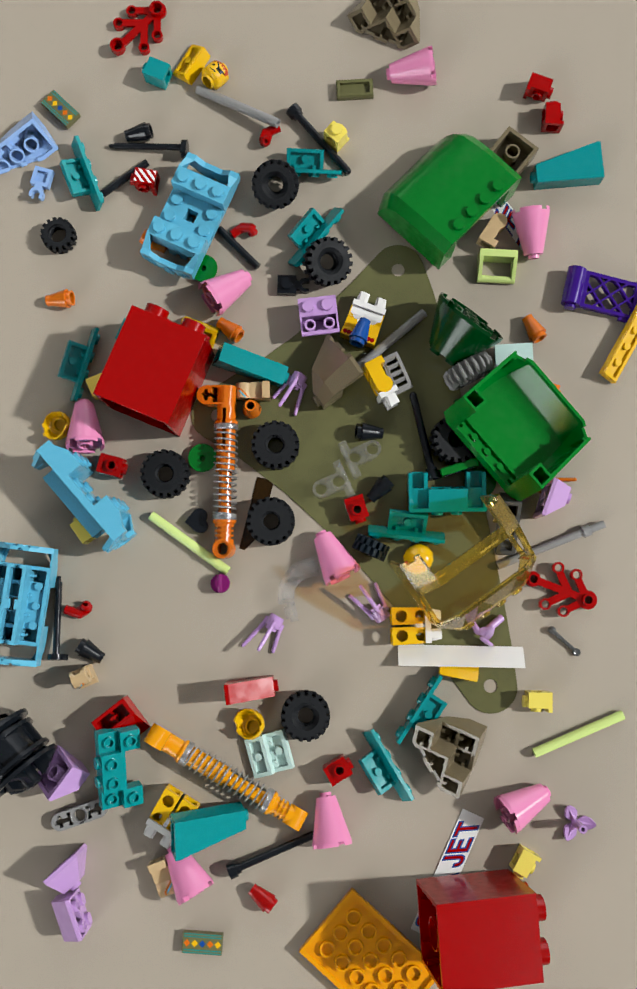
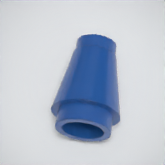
(360, 333)

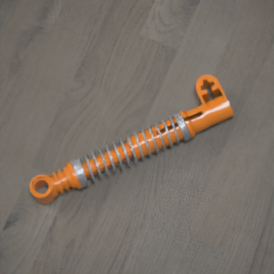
(226, 429)

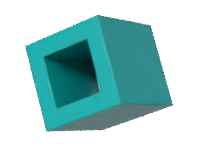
(157, 73)

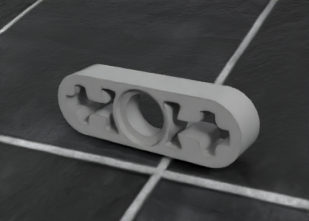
(84, 806)

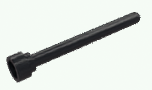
(295, 112)
(433, 473)
(236, 868)

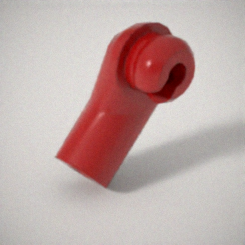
(266, 135)
(241, 228)
(79, 612)

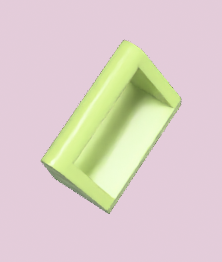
(497, 256)

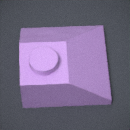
(553, 497)
(63, 775)
(69, 872)

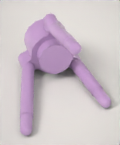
(295, 382)
(378, 612)
(273, 623)

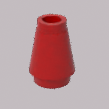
(263, 898)

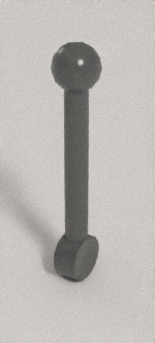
(575, 651)

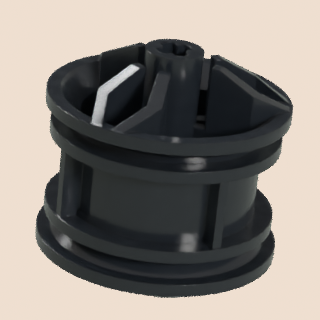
(21, 753)

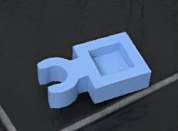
(41, 180)

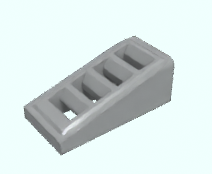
(395, 356)

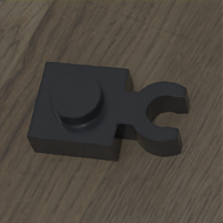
(288, 285)

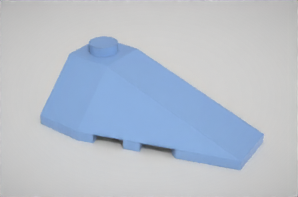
(25, 144)

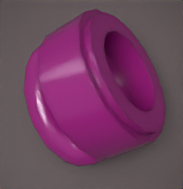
(220, 583)

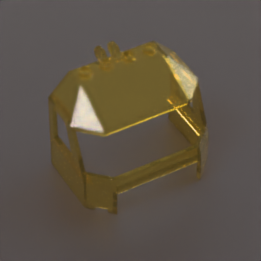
(420, 580)

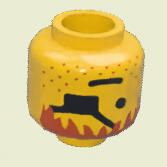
(215, 75)

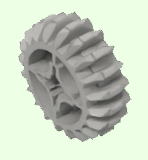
(468, 371)

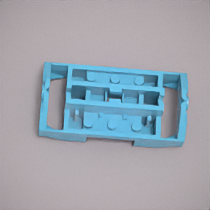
(190, 196)
(94, 513)
(32, 587)

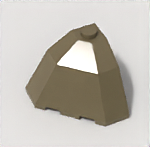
(388, 21)
(332, 373)
(450, 750)

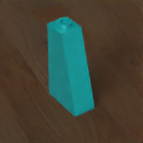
(571, 169)
(250, 365)
(205, 827)

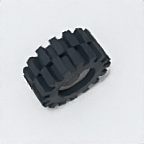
(370, 547)

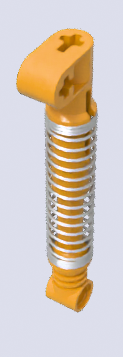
(221, 774)

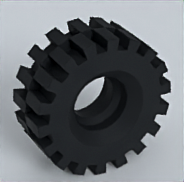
(265, 194)
(340, 257)
(444, 449)
(271, 459)
(168, 488)
(270, 506)
(308, 730)

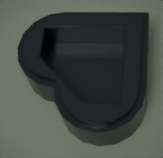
(197, 520)

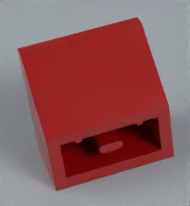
(120, 715)

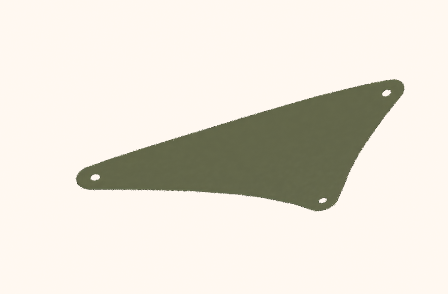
(401, 452)

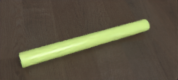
(189, 543)
(578, 733)

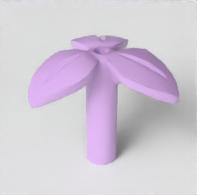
(487, 631)
(581, 824)

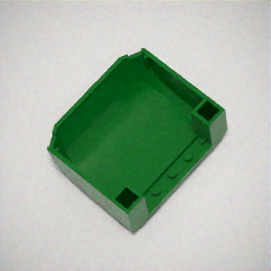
(447, 195)
(518, 426)

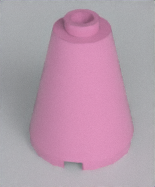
(414, 69)
(531, 228)
(224, 290)
(84, 429)
(333, 558)
(521, 805)
(329, 823)
(187, 877)

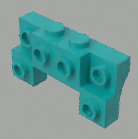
(446, 498)
(111, 767)

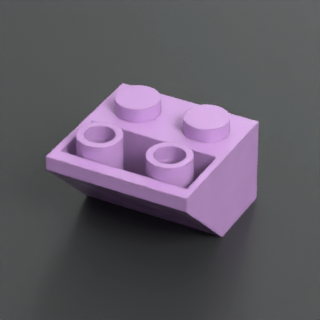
(318, 315)
(72, 915)

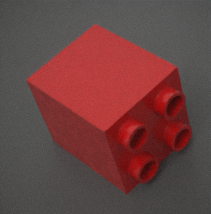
(156, 368)
(481, 930)

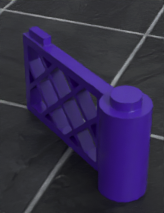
(576, 291)

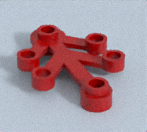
(139, 26)
(564, 591)

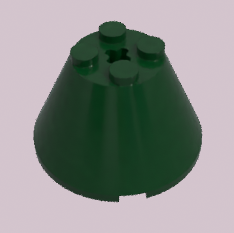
(459, 331)

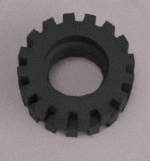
(53, 226)

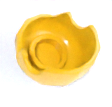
(56, 425)
(424, 551)
(249, 723)

